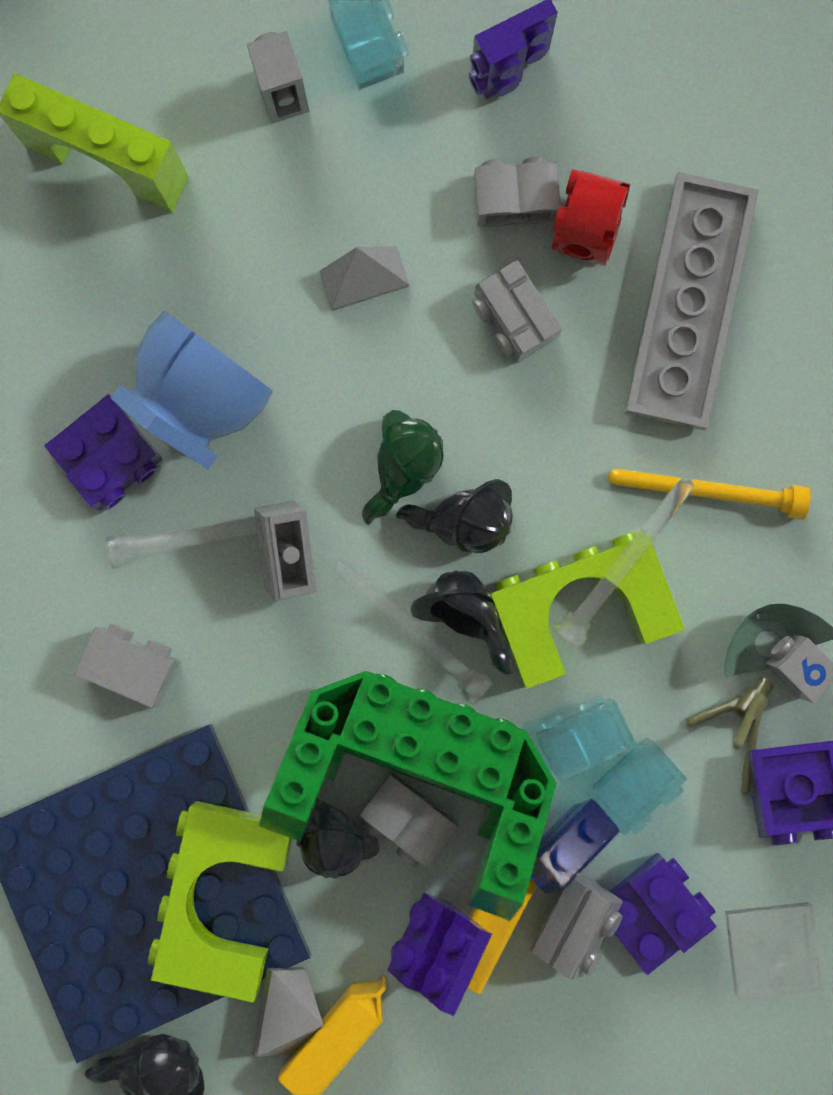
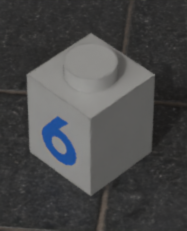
(802, 667)

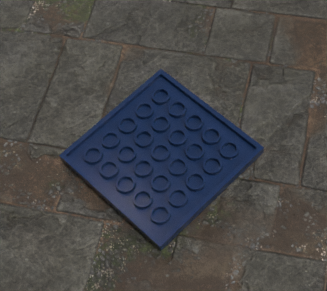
(90, 884)

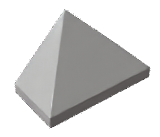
(363, 275)
(286, 1012)

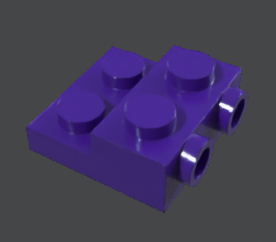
(505, 47)
(104, 454)
(793, 791)
(660, 913)
(438, 952)

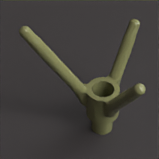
(750, 709)

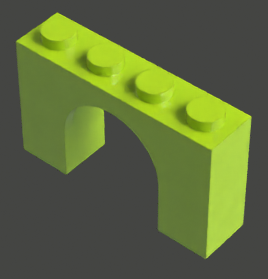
(55, 123)
(526, 606)
(187, 951)

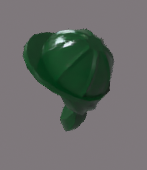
(405, 460)

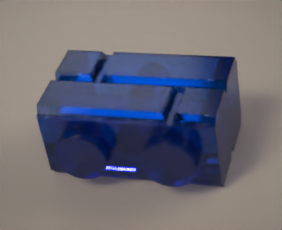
(572, 845)

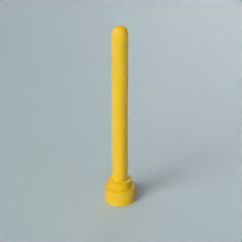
(791, 501)

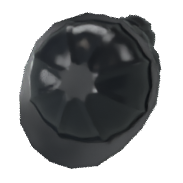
(468, 519)
(468, 609)
(333, 844)
(153, 1068)

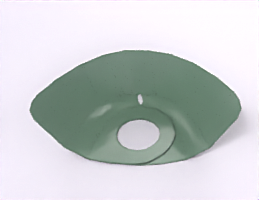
(780, 619)

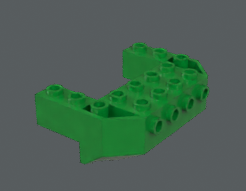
(436, 745)

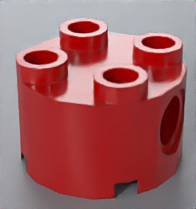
(590, 217)

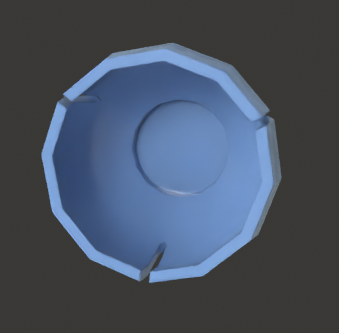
(189, 390)

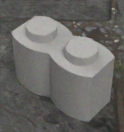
(516, 192)
(408, 821)

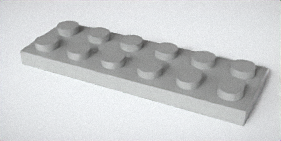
(691, 301)

